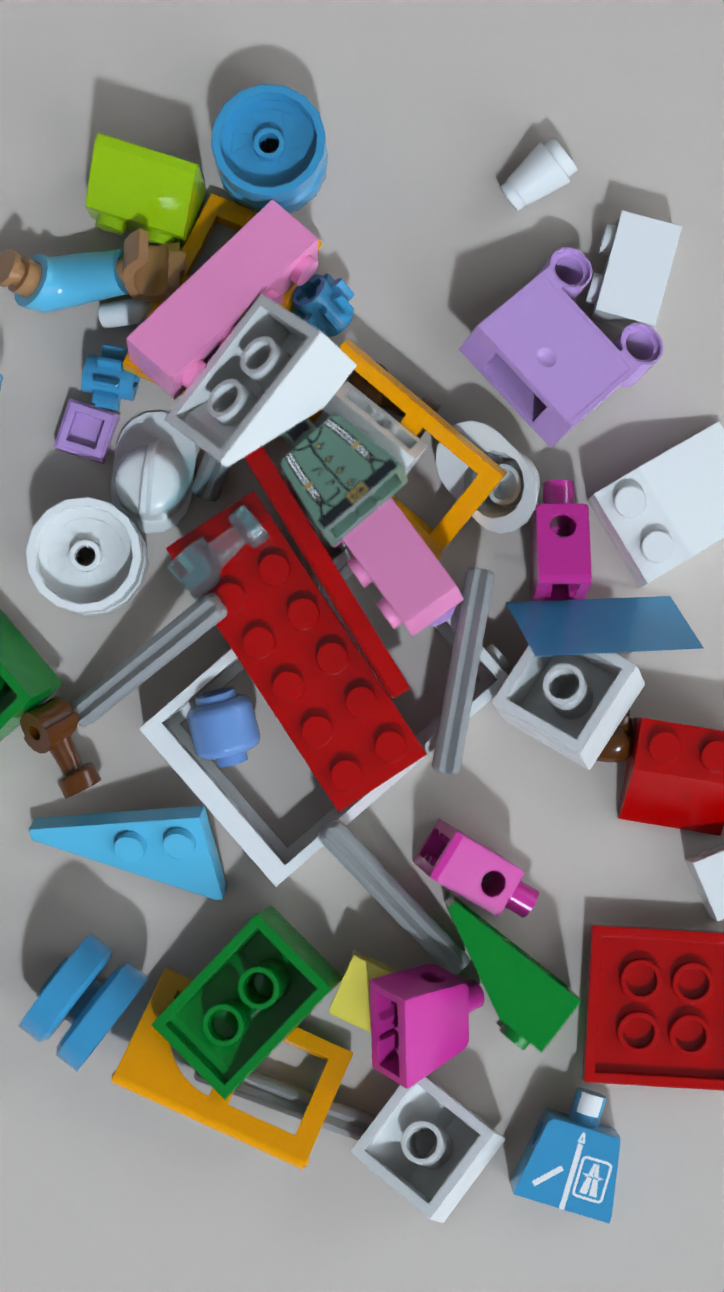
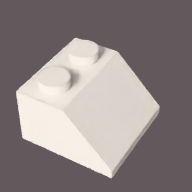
(428, 1147)

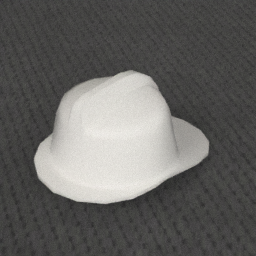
(153, 473)
(513, 498)

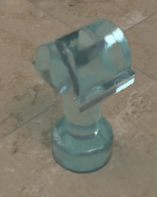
(202, 562)

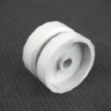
(56, 559)

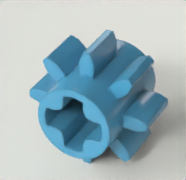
(324, 304)
(107, 379)

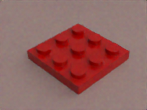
(655, 1007)

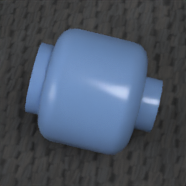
(223, 726)

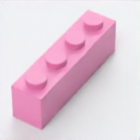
(199, 316)
(401, 567)

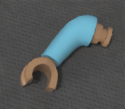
(87, 277)

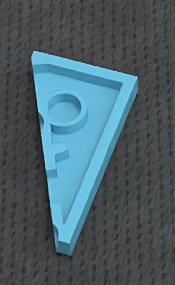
(153, 843)

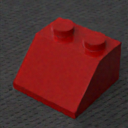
(675, 777)

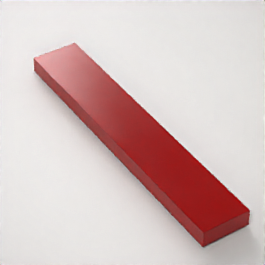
(327, 573)

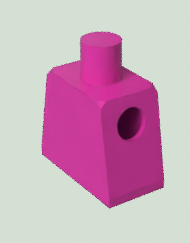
(558, 563)
(461, 864)
(419, 1020)

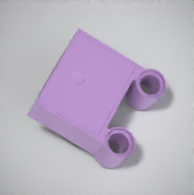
(552, 355)

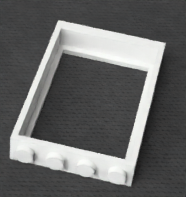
(225, 800)

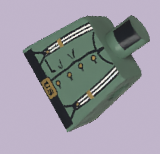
(339, 474)

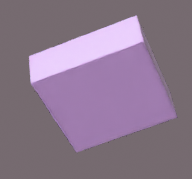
(86, 431)

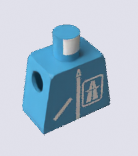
(571, 1160)

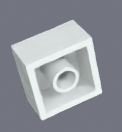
(570, 700)

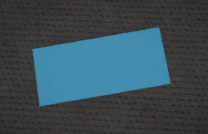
(603, 626)

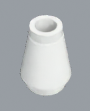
(539, 174)

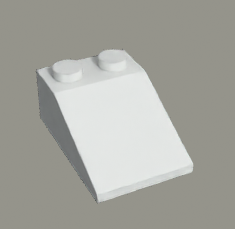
(260, 383)
(667, 506)

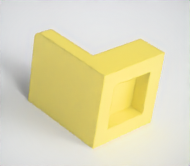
(353, 994)

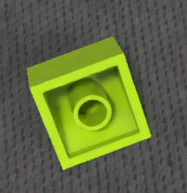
(143, 190)

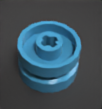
(266, 120)
(82, 1000)

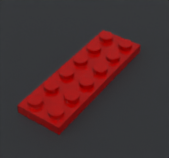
(306, 663)

